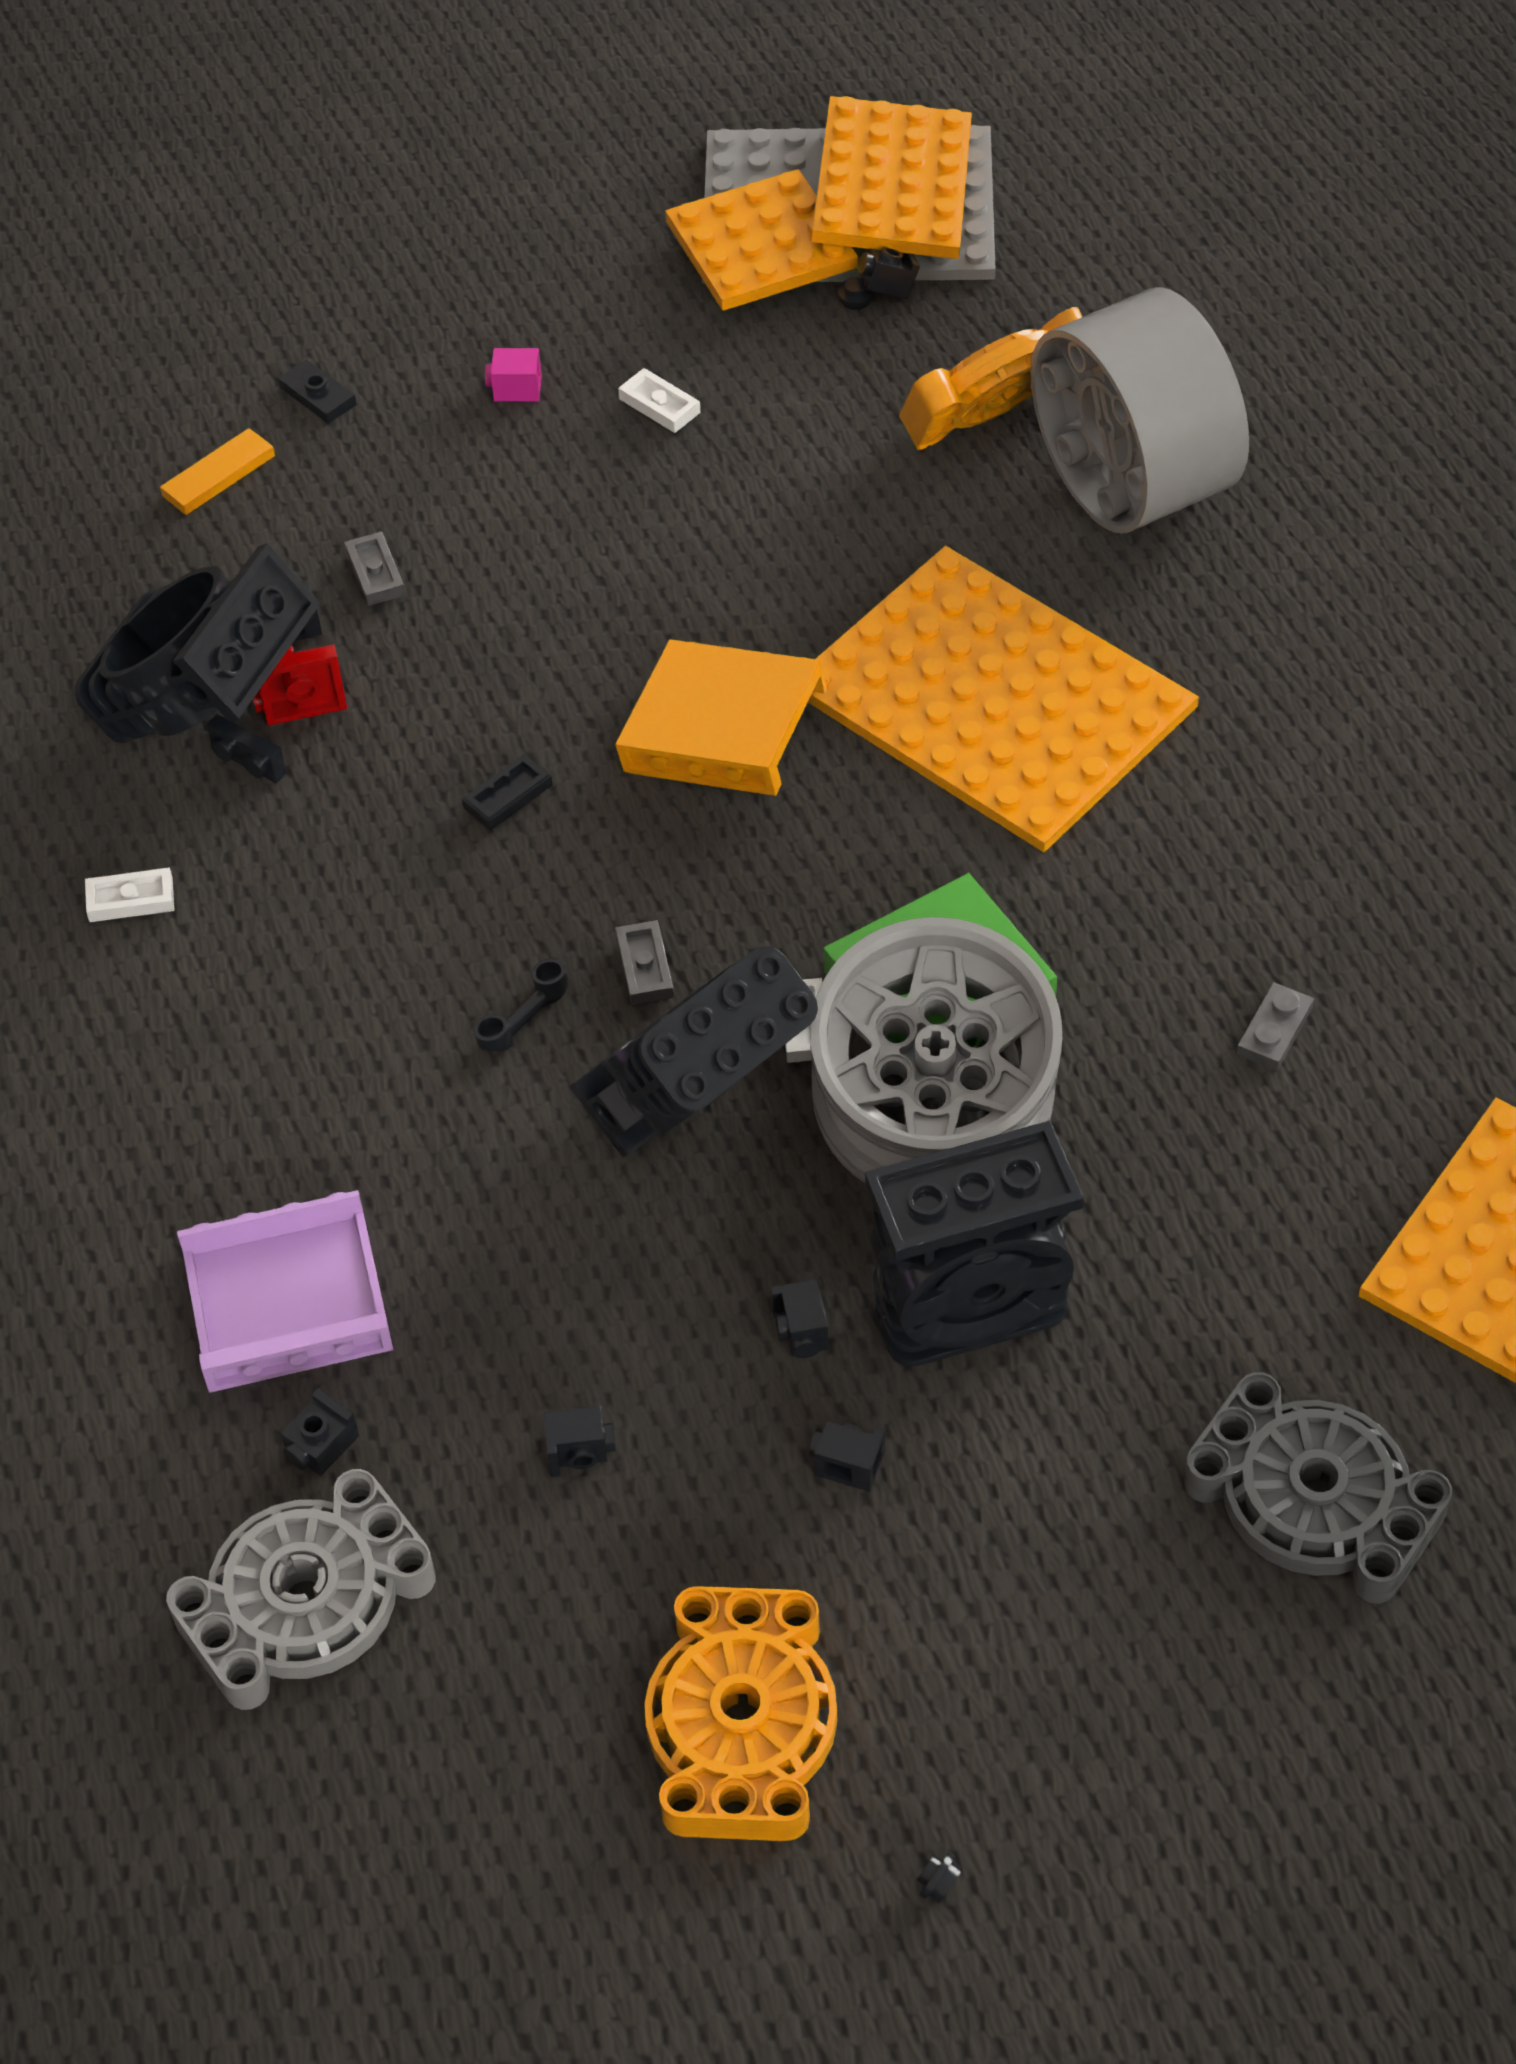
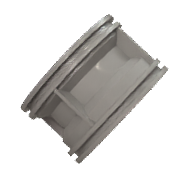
(939, 967)

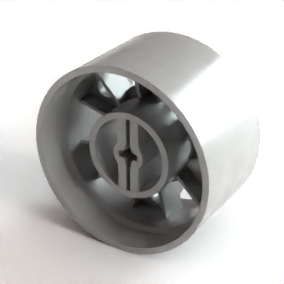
(1140, 409)

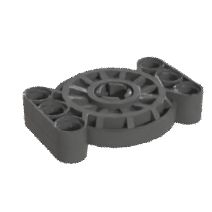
(1306, 1528)

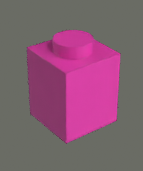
(514, 374)

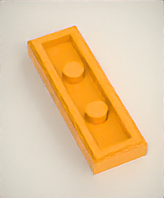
(217, 471)

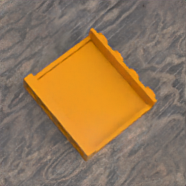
(718, 716)

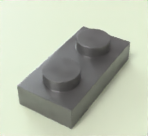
(374, 568)
(644, 962)
(1275, 1026)

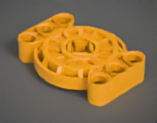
(977, 387)
(749, 1759)

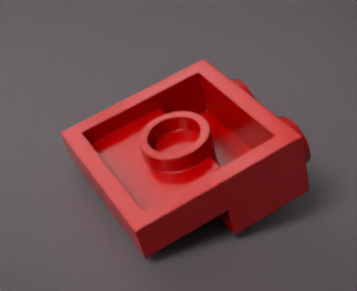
(302, 686)

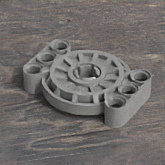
(286, 1632)

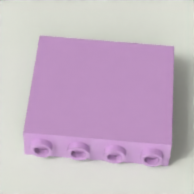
(284, 1291)

